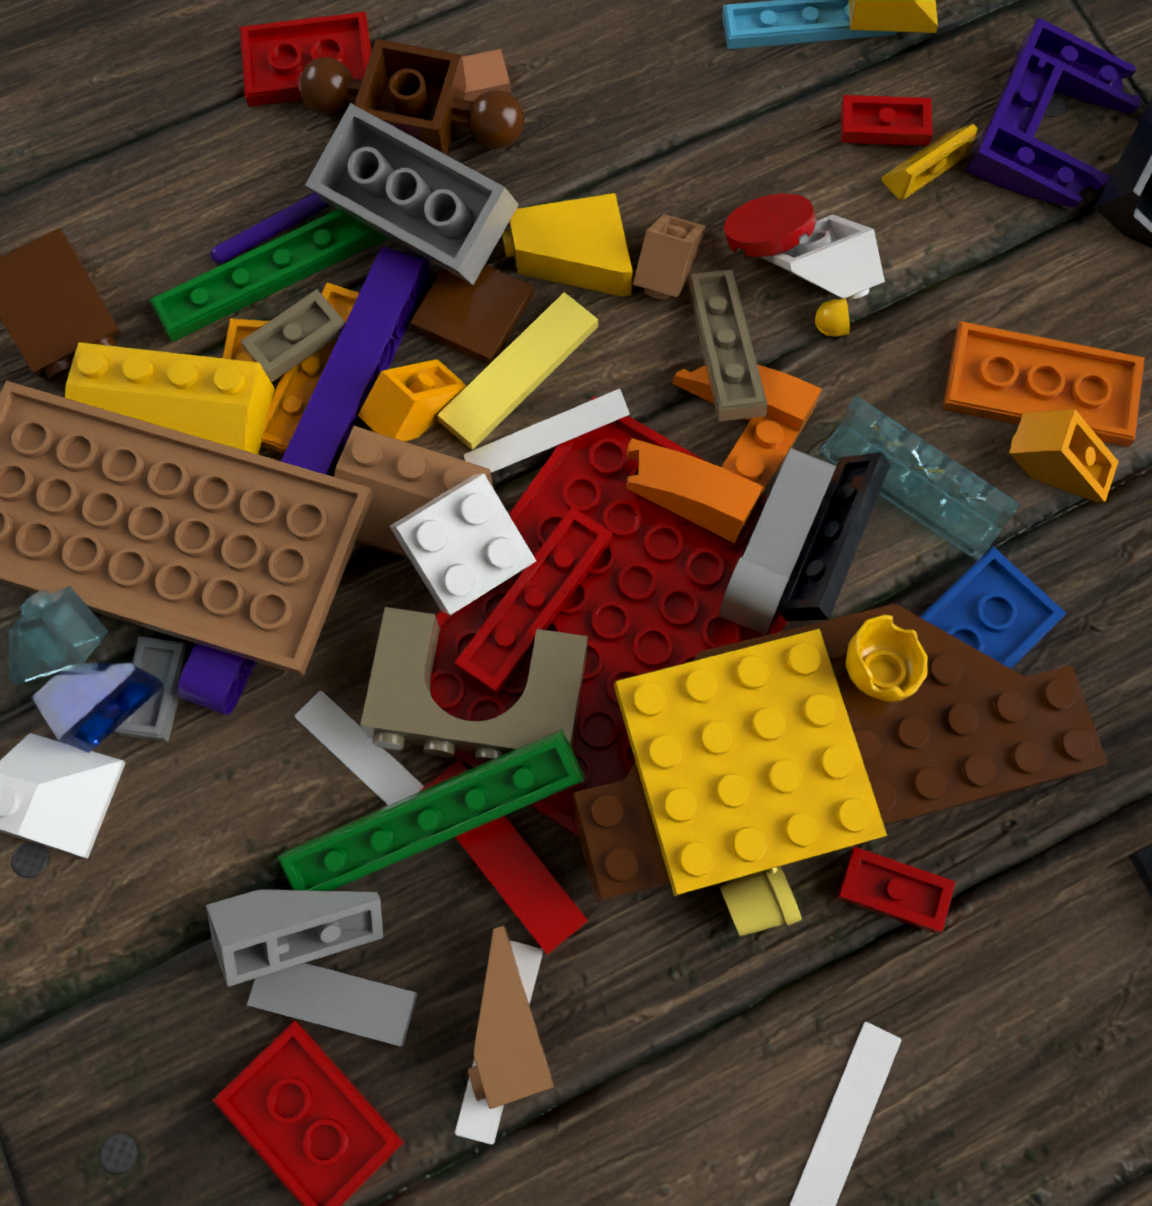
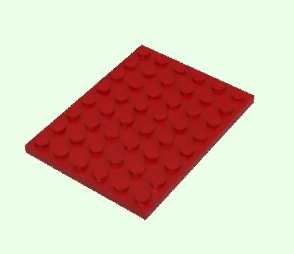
(641, 604)

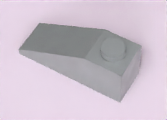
(289, 927)

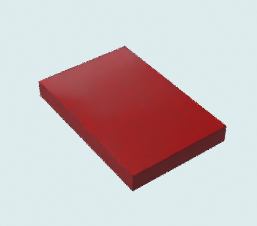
(280, 50)
(308, 1120)

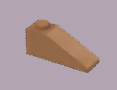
(507, 1040)

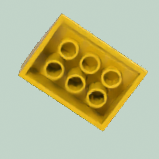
(177, 391)

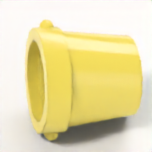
(760, 901)

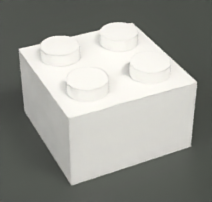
(463, 543)

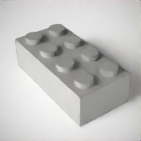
(412, 193)

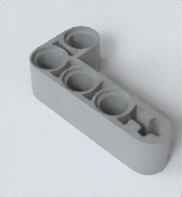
(776, 542)

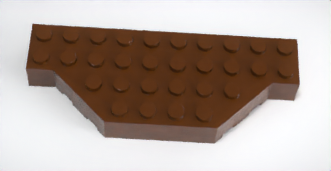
(953, 743)

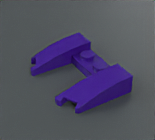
(1044, 64)

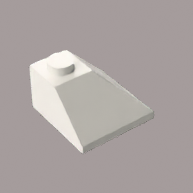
(836, 258)
(56, 793)

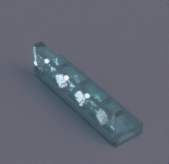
(917, 479)

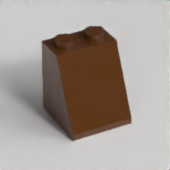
(52, 304)

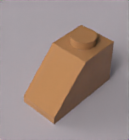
(668, 256)

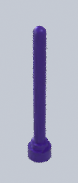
(267, 228)

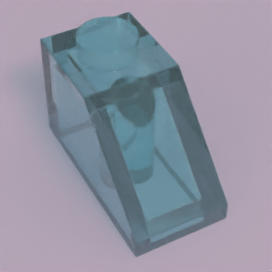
(52, 635)

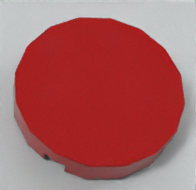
(769, 224)

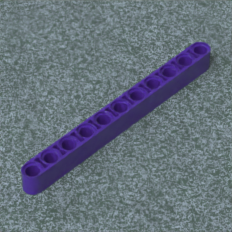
(360, 354)

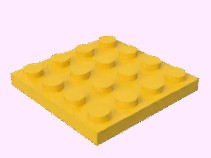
(748, 761)

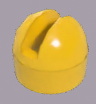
(833, 318)

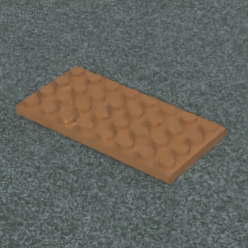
(171, 528)

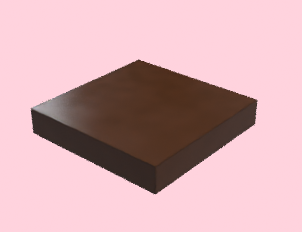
(475, 316)

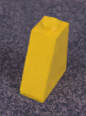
(572, 244)

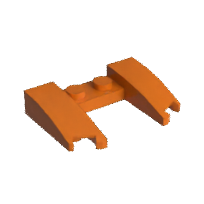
(726, 495)

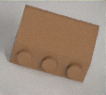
(400, 480)

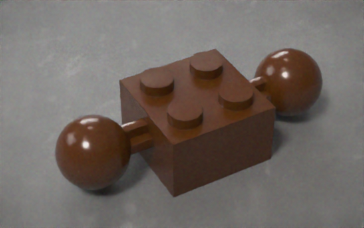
(414, 92)

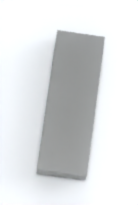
(336, 1001)

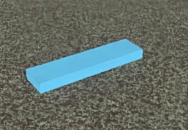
(789, 23)

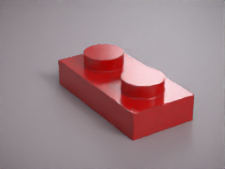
(886, 120)
(896, 890)

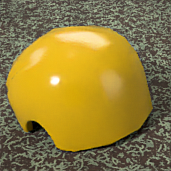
(886, 660)

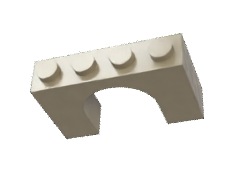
(403, 711)

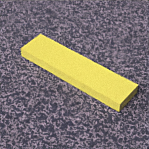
(517, 371)

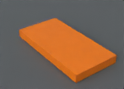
(1014, 373)

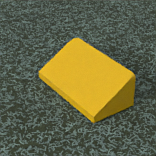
(930, 162)

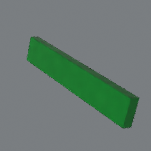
(261, 272)
(433, 815)

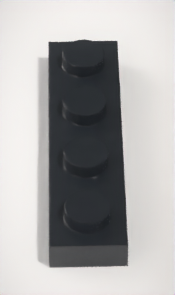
(834, 538)

